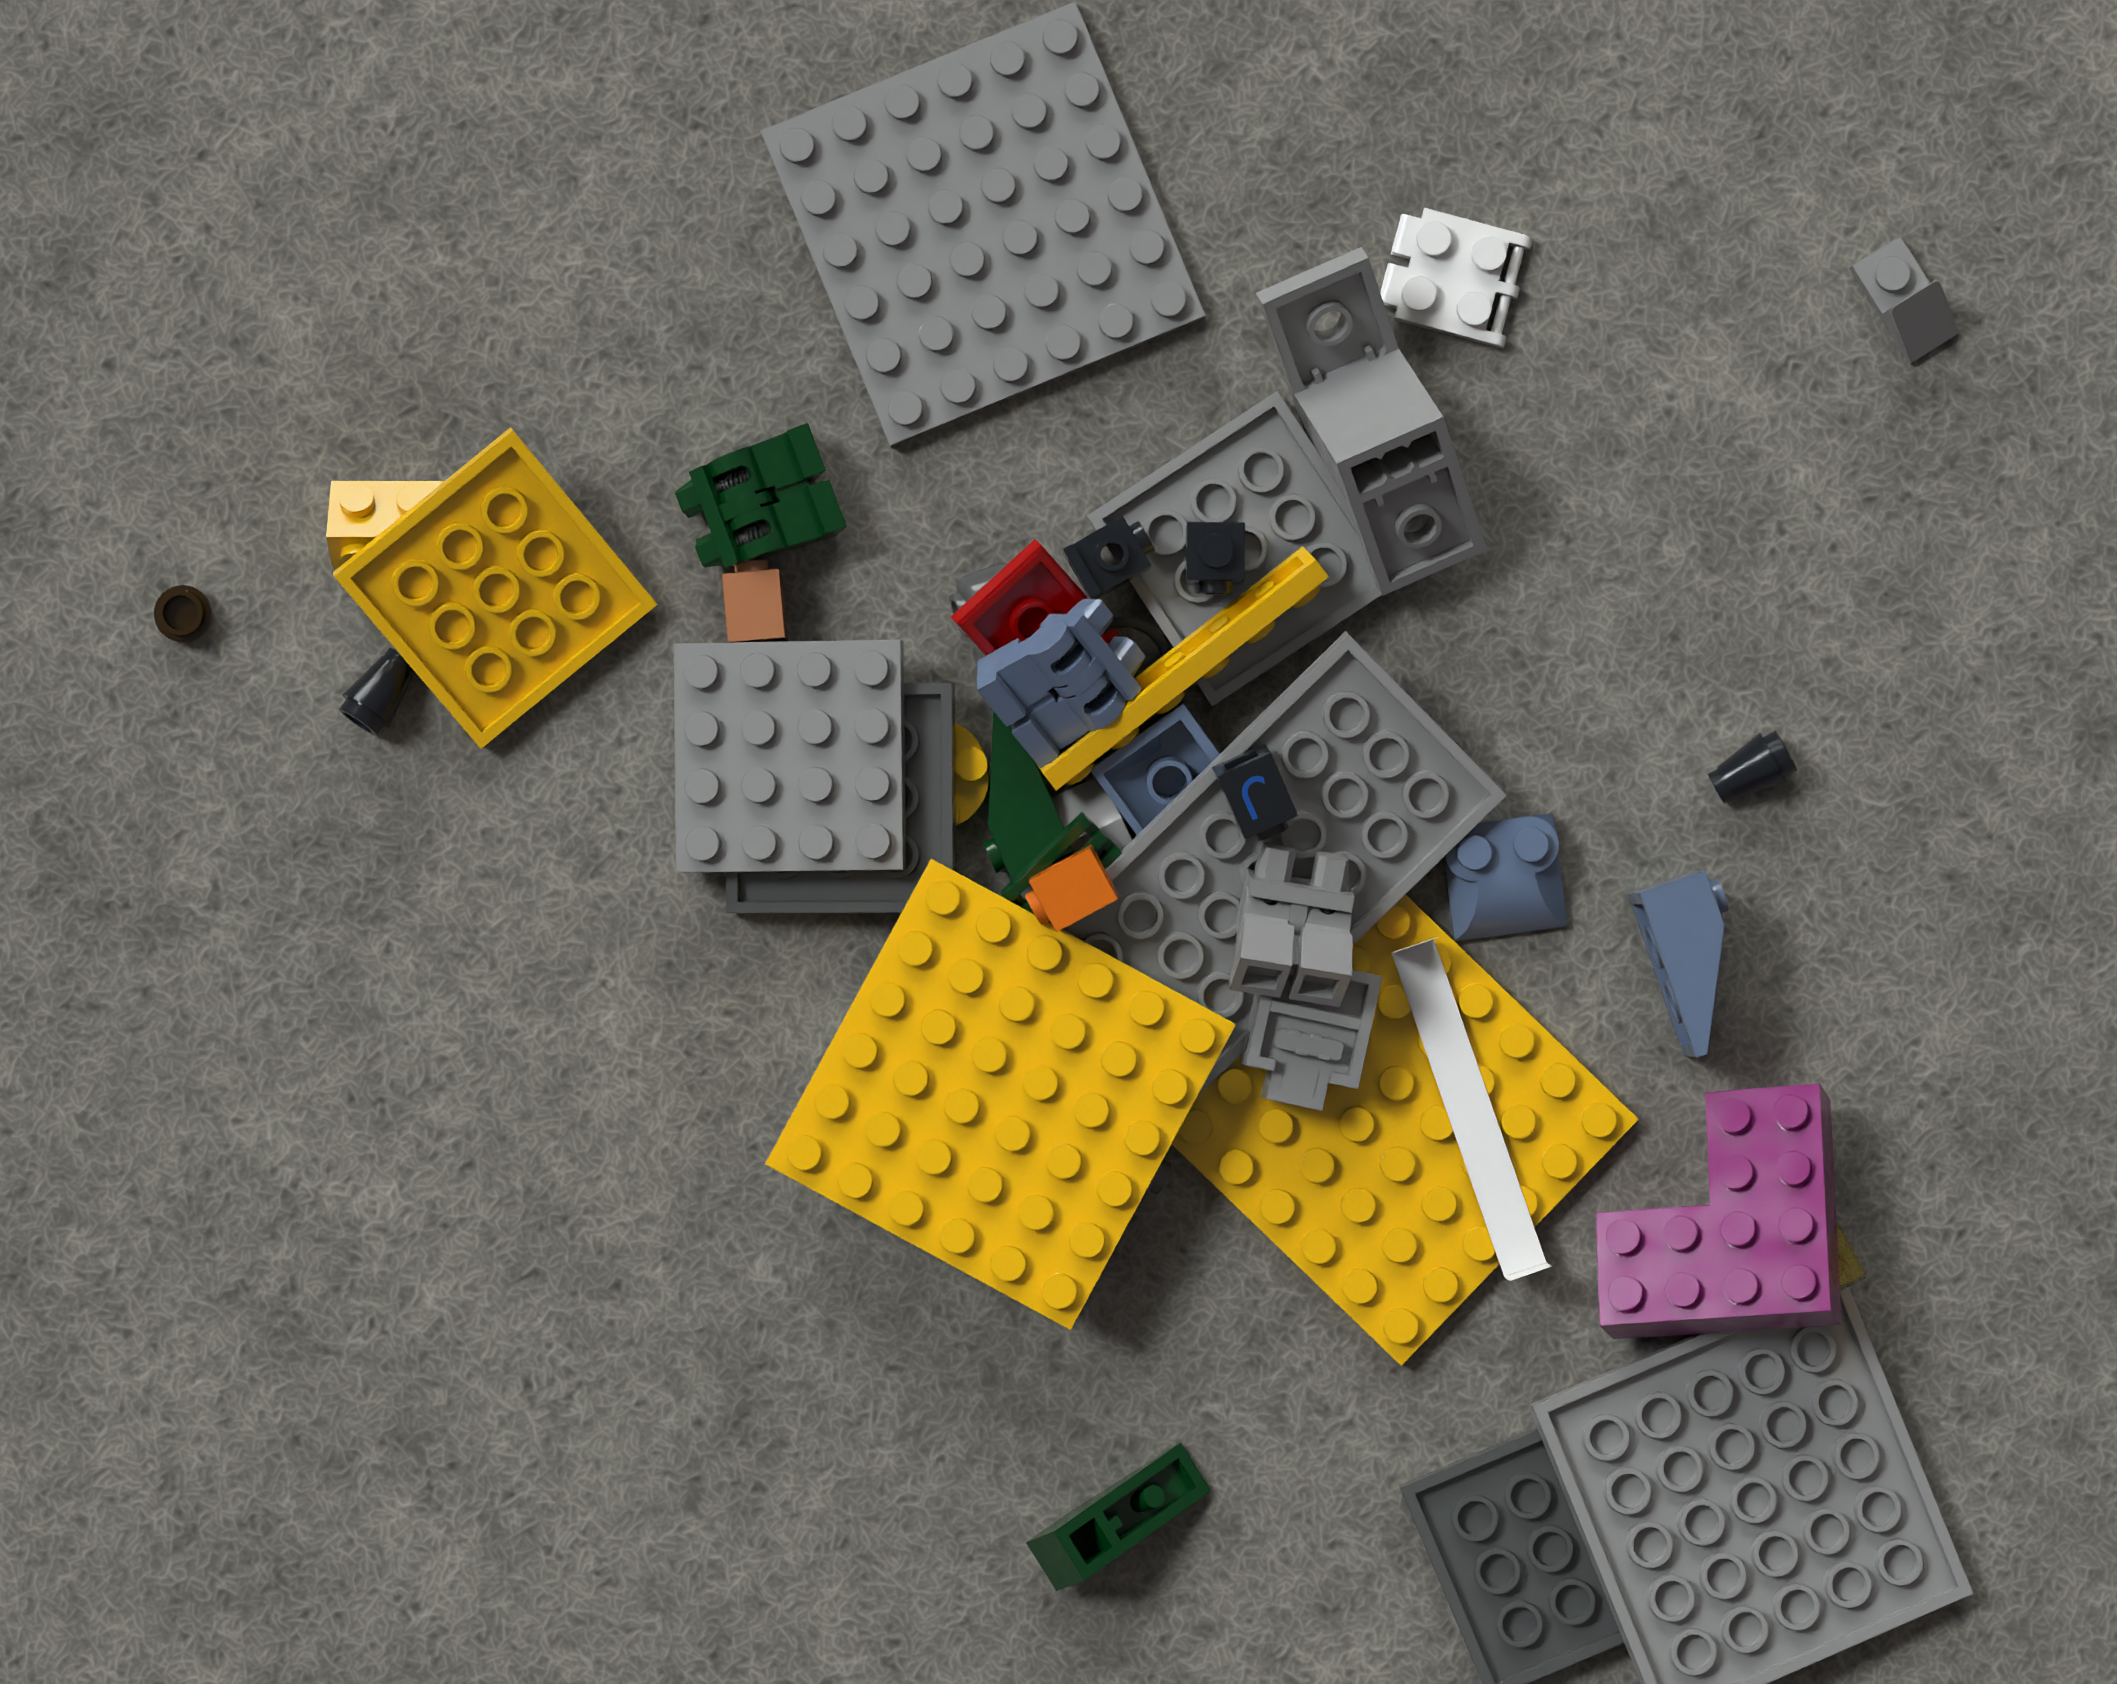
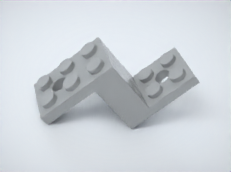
(1372, 421)

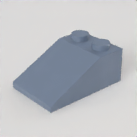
(1684, 943)

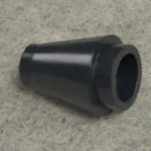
(378, 693)
(1753, 768)

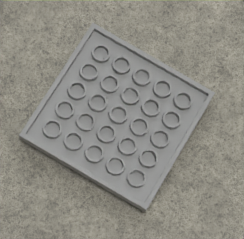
(983, 224)
(1750, 1501)

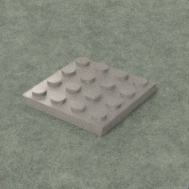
(1274, 481)
(789, 756)

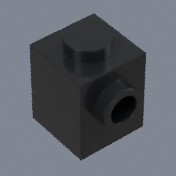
(1215, 556)

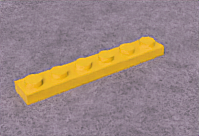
(1197, 656)

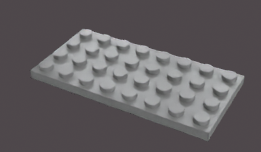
(1366, 784)

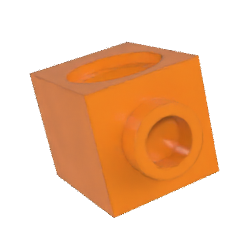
(1071, 889)

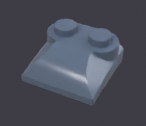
(1156, 765)
(1505, 879)

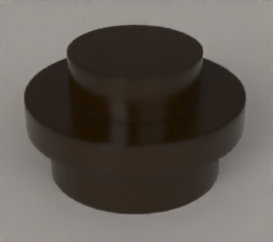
(183, 613)

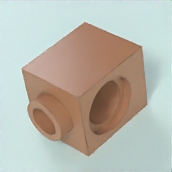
(754, 603)

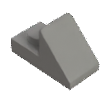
(1905, 299)

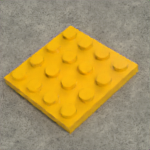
(495, 588)

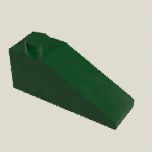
(1019, 805)
(1118, 1518)

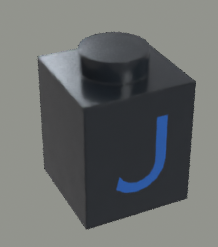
(1256, 793)

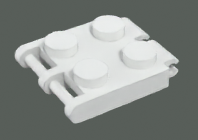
(1453, 275)

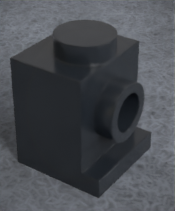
(1097, 576)

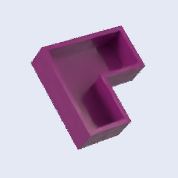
(1759, 1248)

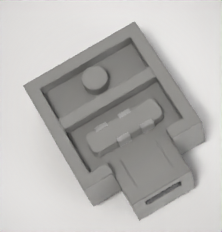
(1310, 1042)

